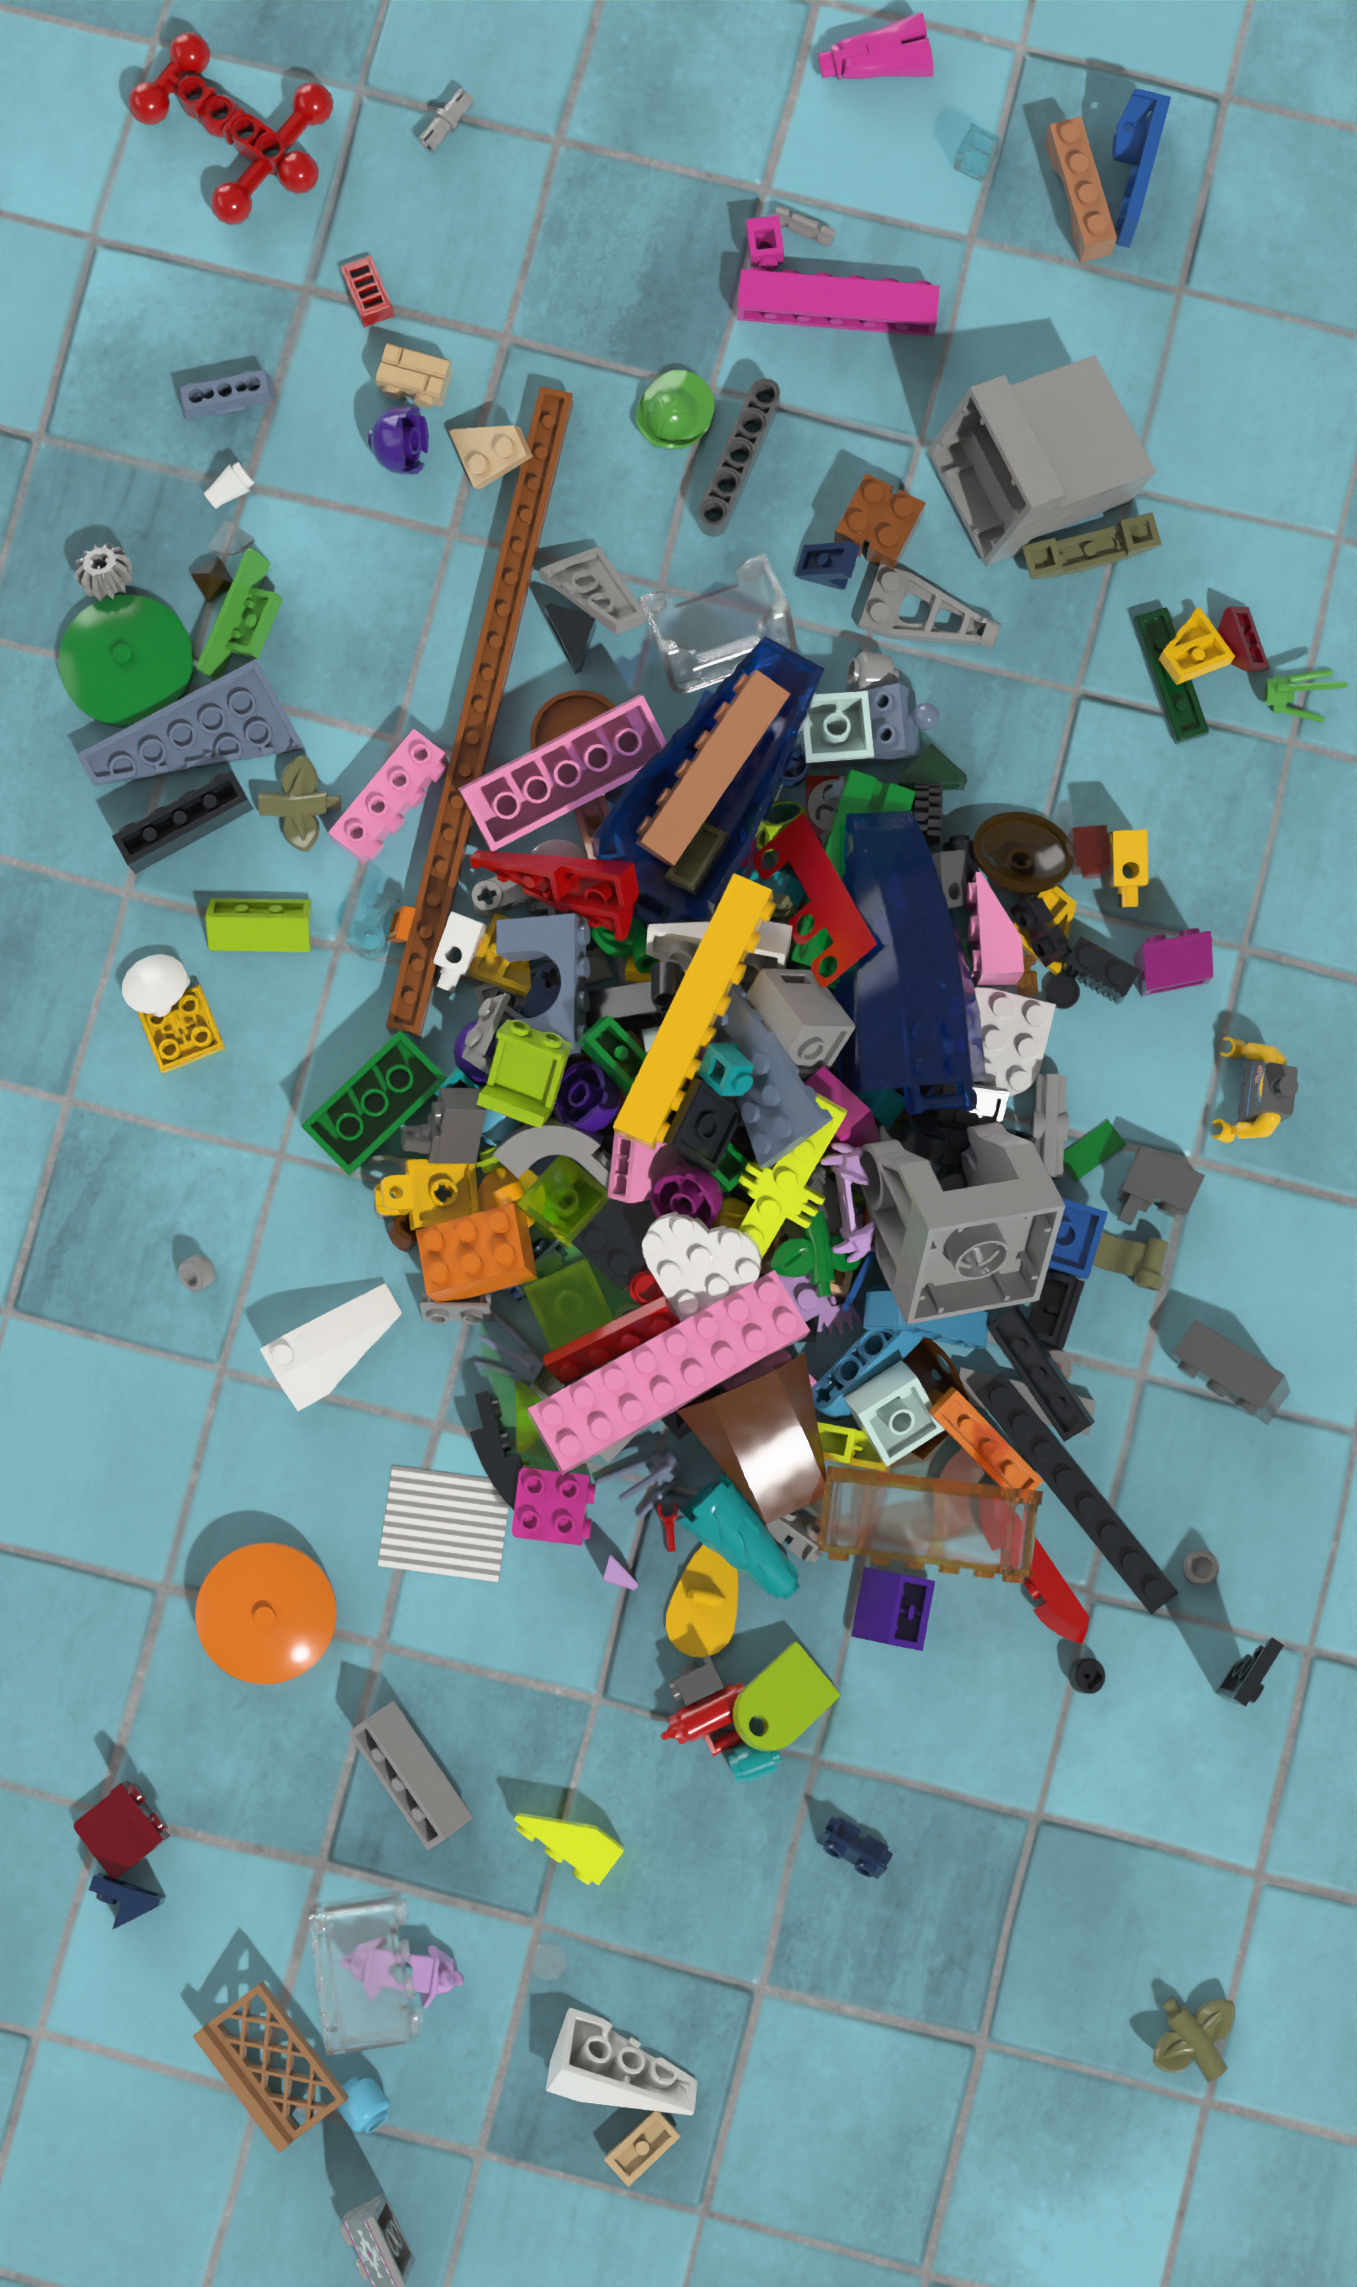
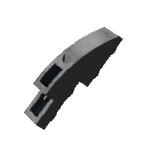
(492, 1448)

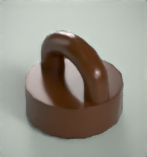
(400, 1233)

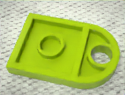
(785, 1698)

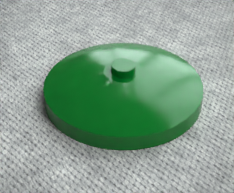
(126, 659)

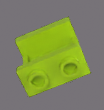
(525, 1073)

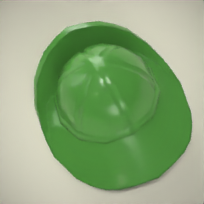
(675, 410)

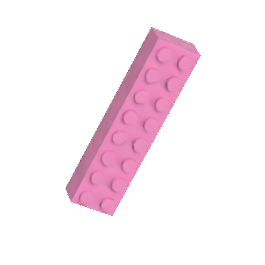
(668, 1372)

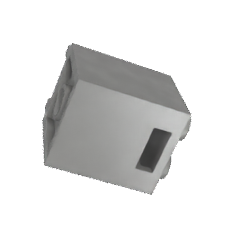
(801, 1016)

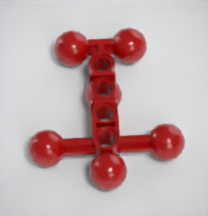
(232, 200)

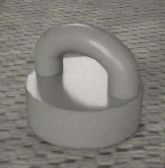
(196, 1273)

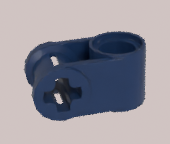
(540, 996)

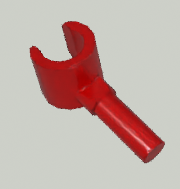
(669, 1527)

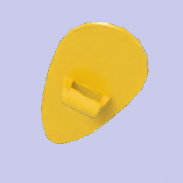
(704, 1605)

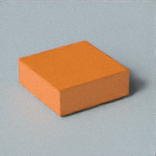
(401, 924)

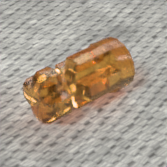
(1028, 982)

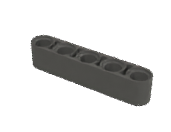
(739, 442)

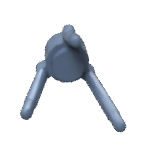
(525, 1364)
(664, 1470)

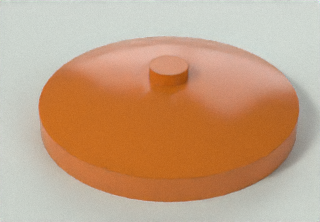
(266, 1613)

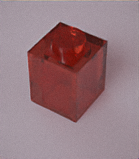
(1090, 851)

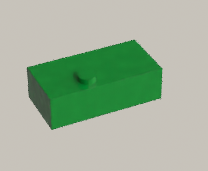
(374, 1103)

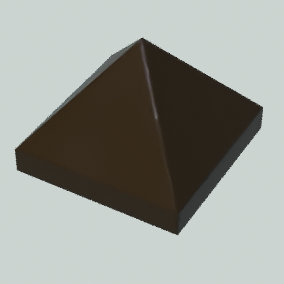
(212, 579)

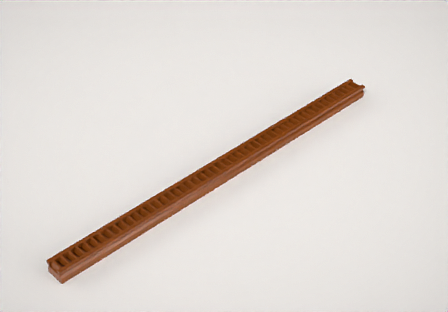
(480, 710)

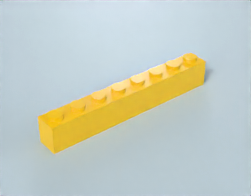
(694, 1011)

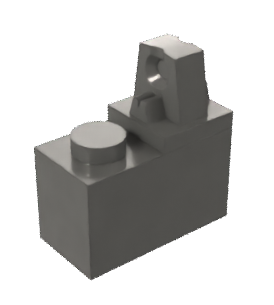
(451, 1129)
(1158, 1181)

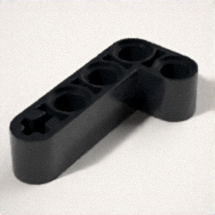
(640, 1003)
(942, 1139)

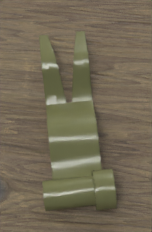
(1133, 1259)

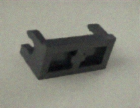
(1056, 1308)

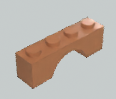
(1089, 212)

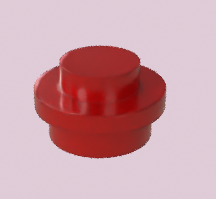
(644, 1288)

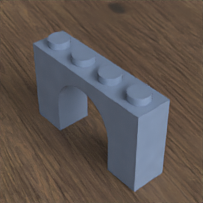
(563, 941)

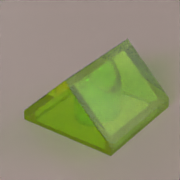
(563, 1200)
(526, 1434)

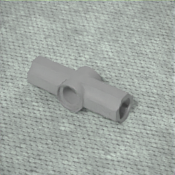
(1050, 1122)

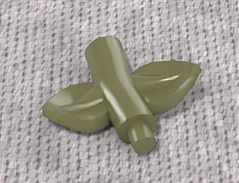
(298, 803)
(1194, 2037)

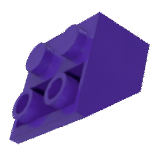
(893, 1608)

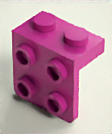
(553, 1506)

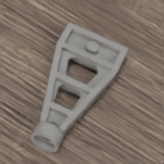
(886, 599)

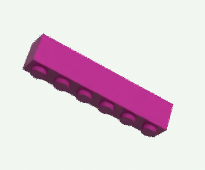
(838, 302)

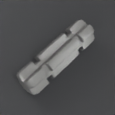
(805, 226)

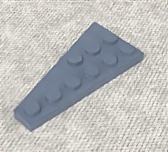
(213, 726)
(778, 1106)

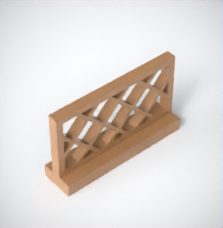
(252, 2087)

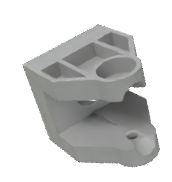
(966, 1244)

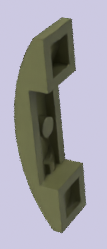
(1092, 549)

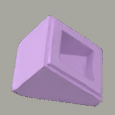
(618, 1575)

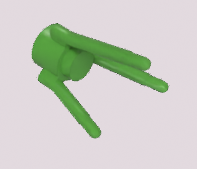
(1282, 690)

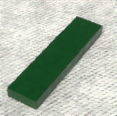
(1179, 700)

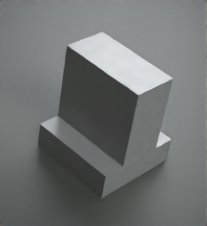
(1038, 456)

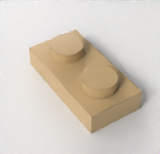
(642, 2147)

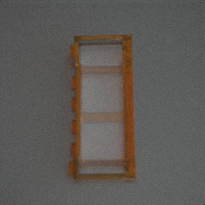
(929, 1523)

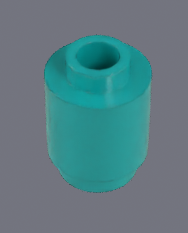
(753, 1764)

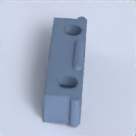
(234, 402)

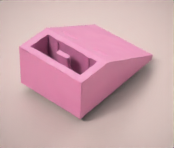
(995, 940)

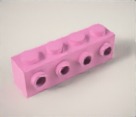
(389, 796)

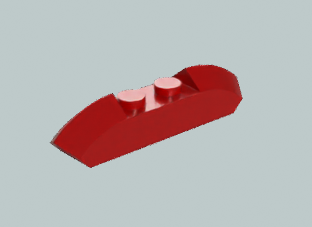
(1059, 1605)

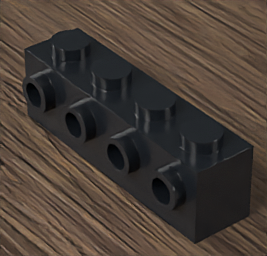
(182, 822)

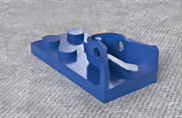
(1137, 144)
(1077, 1239)

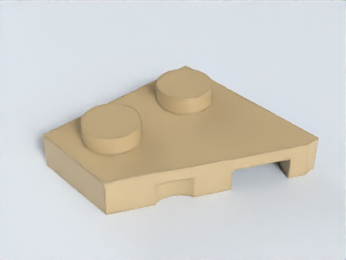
(490, 451)

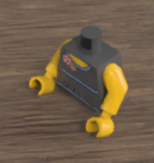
(1265, 1091)

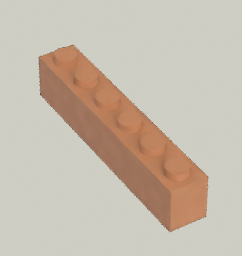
(712, 767)

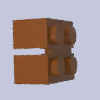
(880, 519)

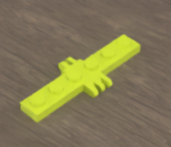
(782, 1189)

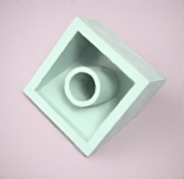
(838, 728)
(893, 1412)

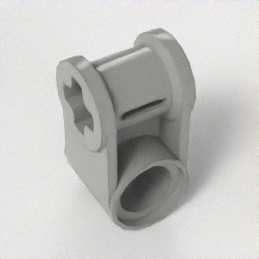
(505, 897)

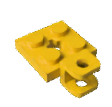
(416, 1194)

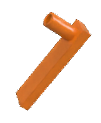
(981, 1441)

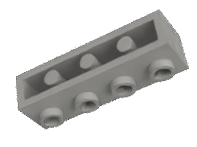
(410, 1775)

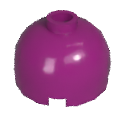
(689, 1192)

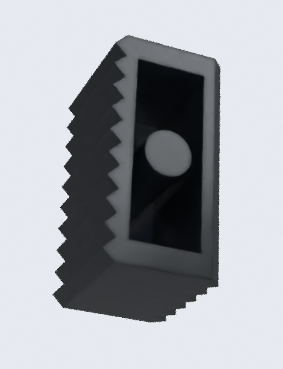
(1100, 970)

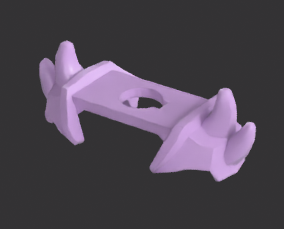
(848, 1170)
(434, 1974)

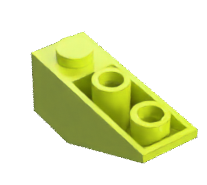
(579, 1844)

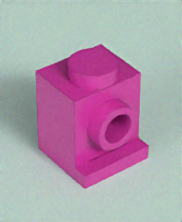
(765, 233)

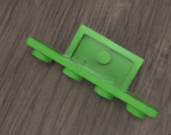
(242, 619)

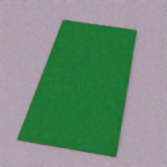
(1092, 1150)

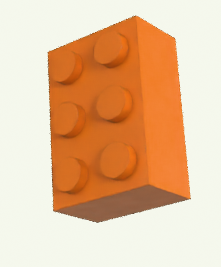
(476, 1254)

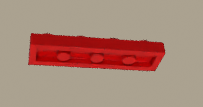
(611, 1340)

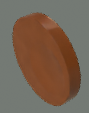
(566, 713)

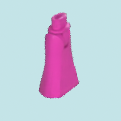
(887, 52)

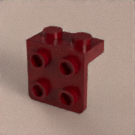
(121, 1829)

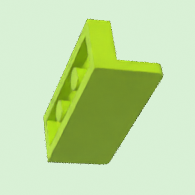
(258, 925)

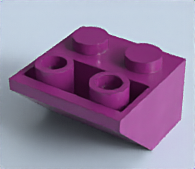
(1174, 962)

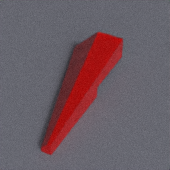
(591, 888)

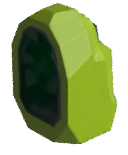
(779, 818)

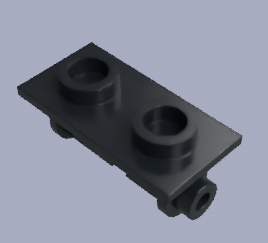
(1031, 917)

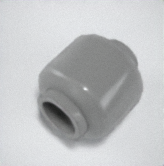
(871, 671)

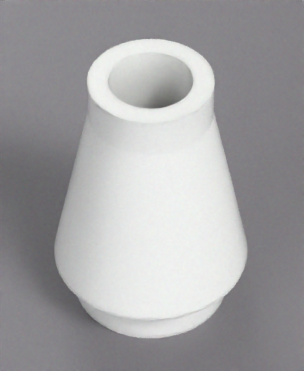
(229, 485)

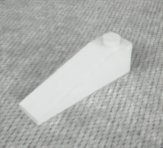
(681, 940)
(323, 1351)
(606, 2069)

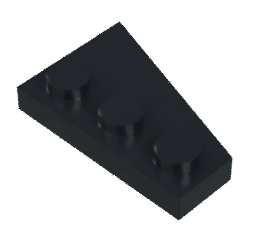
(1245, 1676)

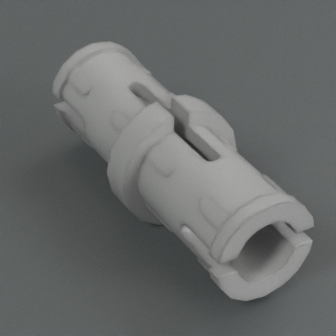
(446, 120)

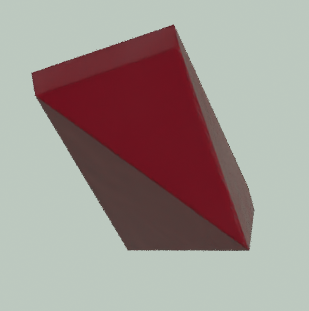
(1243, 639)

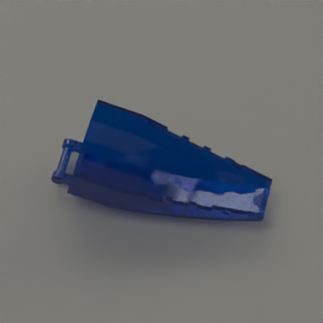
(741, 807)
(914, 987)

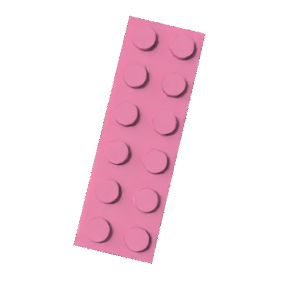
(563, 773)

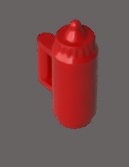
(705, 1717)

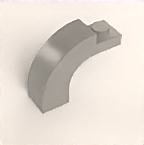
(531, 1143)

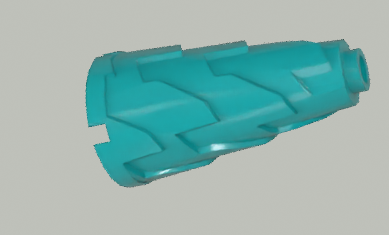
(733, 1529)

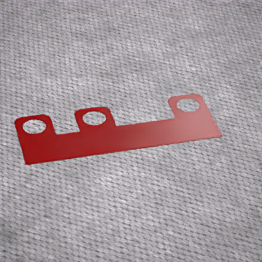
(829, 898)

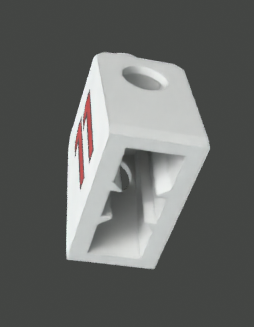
(460, 934)

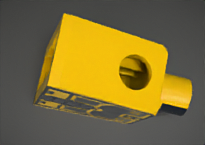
(1128, 849)

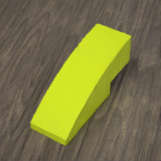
(849, 1448)

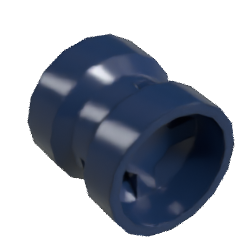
(797, 764)

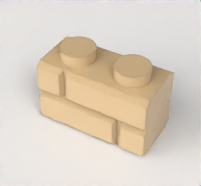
(413, 376)

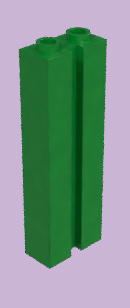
(858, 795)

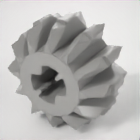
(104, 571)

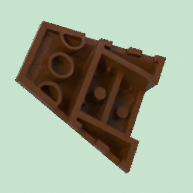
(766, 1438)

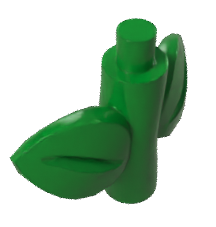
(633, 944)
(813, 1256)

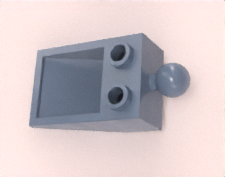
(893, 726)

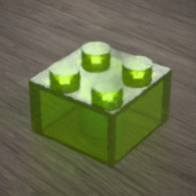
(568, 1303)

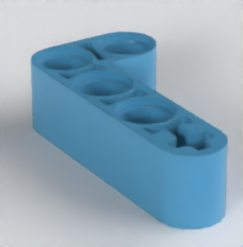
(961, 1330)
(865, 1360)

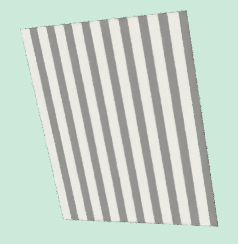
(443, 1524)

